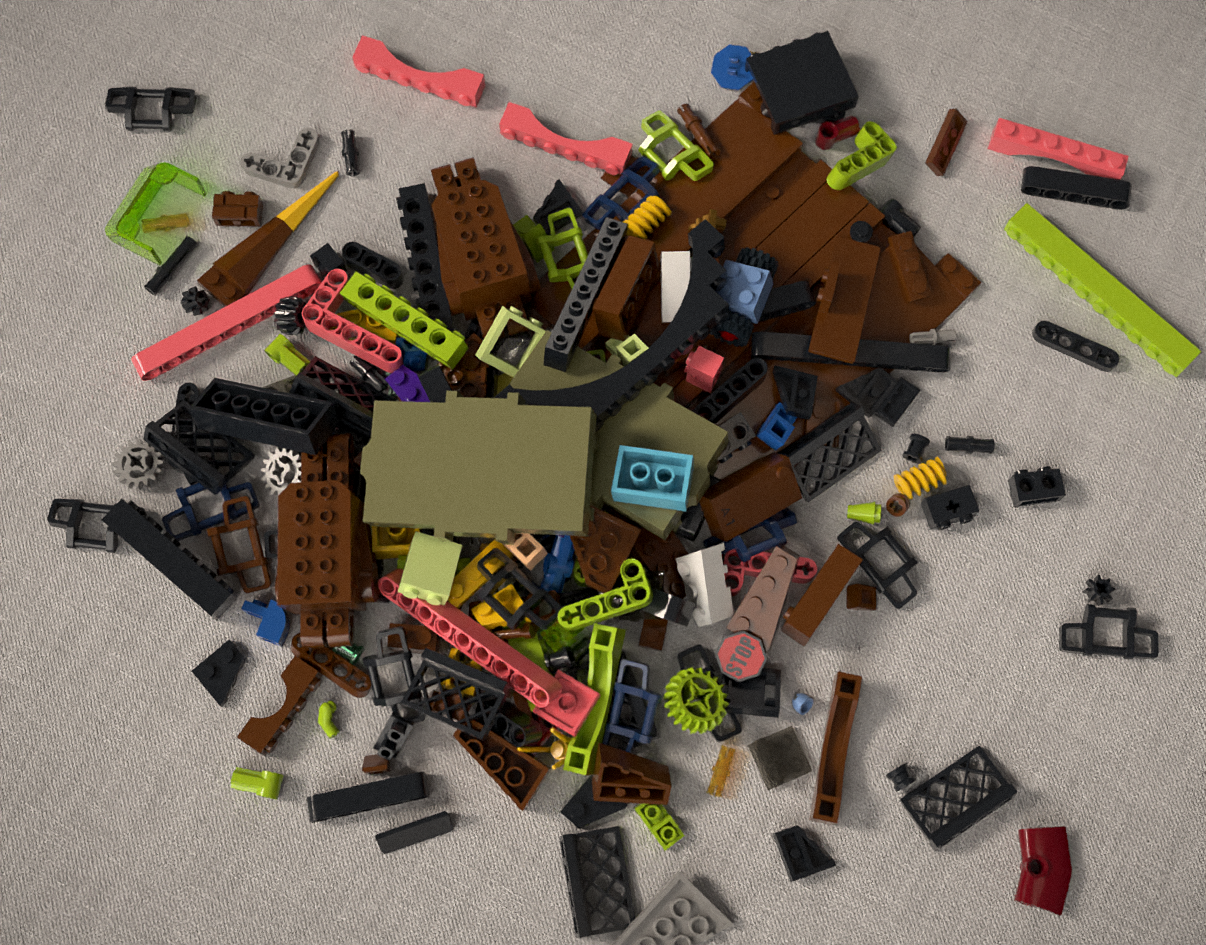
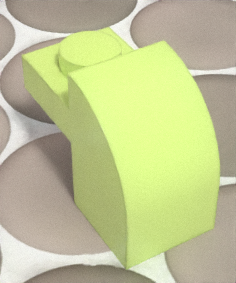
(626, 350)

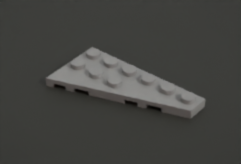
(675, 917)

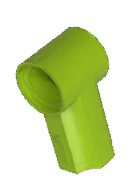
(284, 352)
(262, 783)

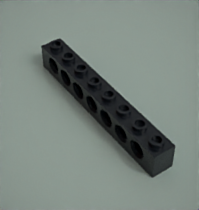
(417, 198)
(587, 287)

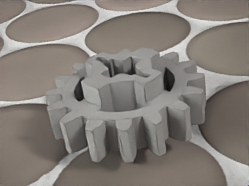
(281, 469)
(129, 473)

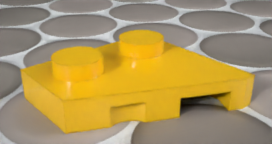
(489, 618)

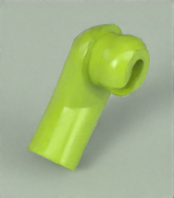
(325, 718)

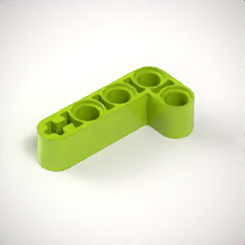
(873, 153)
(604, 600)

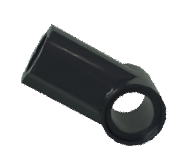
(897, 219)

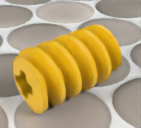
(646, 216)
(921, 478)

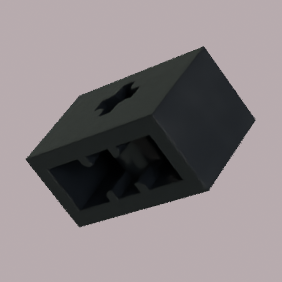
(959, 499)

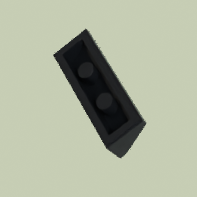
(414, 832)

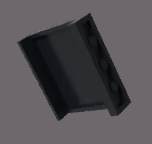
(802, 81)

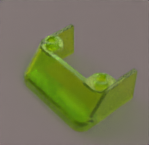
(124, 224)

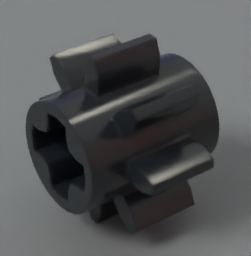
(195, 301)
(1105, 588)

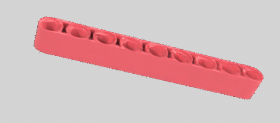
(224, 323)
(476, 643)

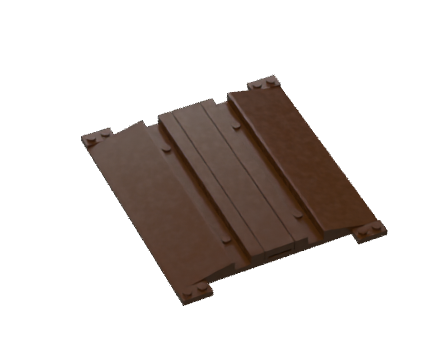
(786, 208)

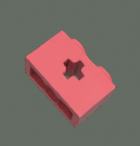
(703, 368)

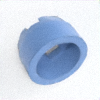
(802, 703)

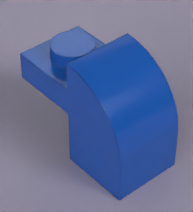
(776, 427)
(274, 623)

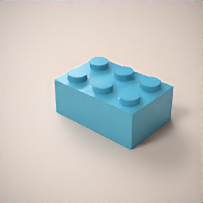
(652, 478)

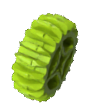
(697, 714)

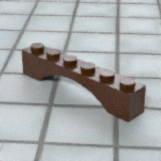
(834, 748)

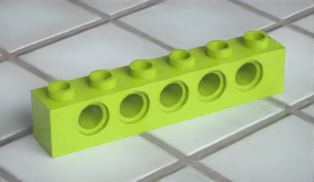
(447, 353)

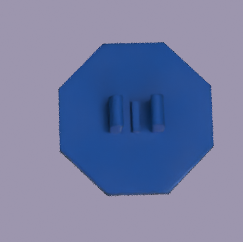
(729, 67)

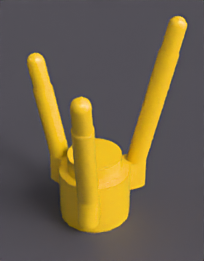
(557, 749)

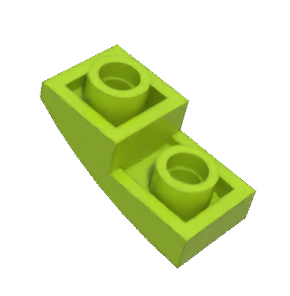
(659, 824)

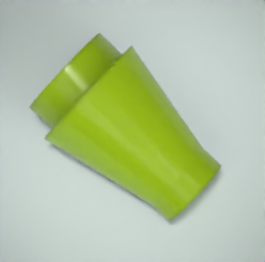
(865, 512)

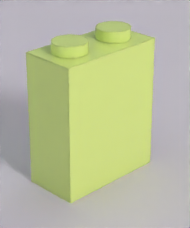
(429, 569)

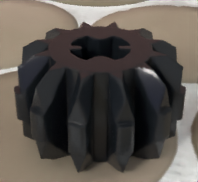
(289, 315)

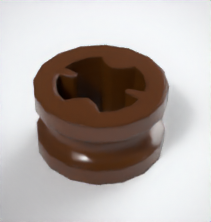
(903, 501)

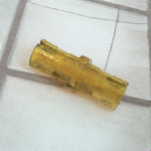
(165, 222)
(721, 771)

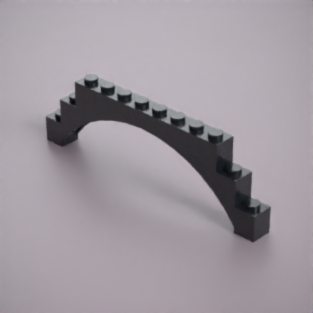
(697, 315)

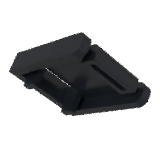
(749, 695)

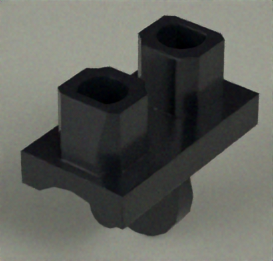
(393, 736)

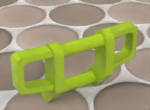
(678, 162)
(550, 241)

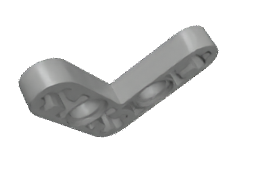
(284, 169)

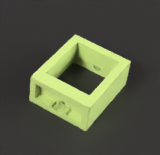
(494, 332)

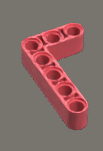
(346, 329)

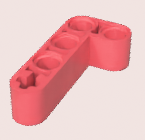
(746, 568)

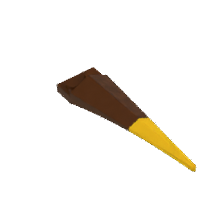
(243, 265)

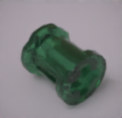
(352, 653)

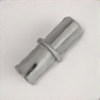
(934, 337)

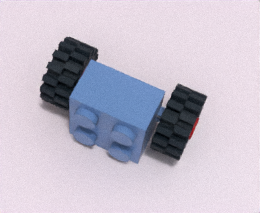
(746, 293)

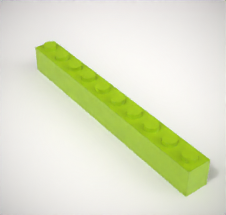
(1101, 290)

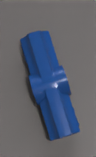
(558, 564)

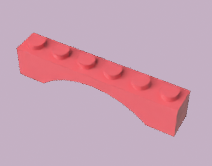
(459, 85)
(1020, 139)
(607, 154)

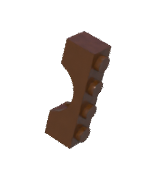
(263, 732)

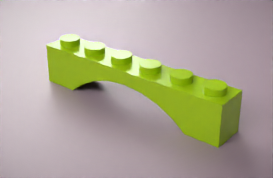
(604, 660)

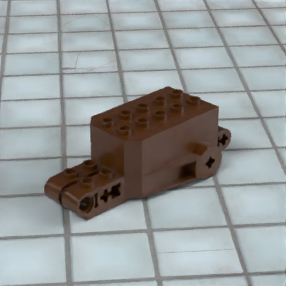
(480, 249)
(325, 547)

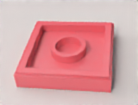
(571, 706)

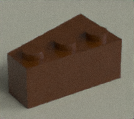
(629, 778)

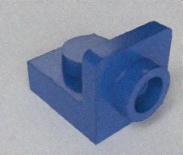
(412, 356)

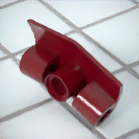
(1050, 885)

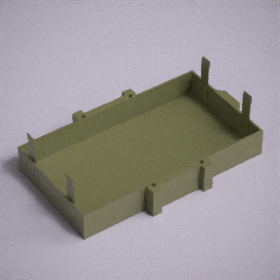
(646, 423)
(480, 467)

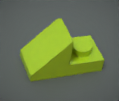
(529, 233)

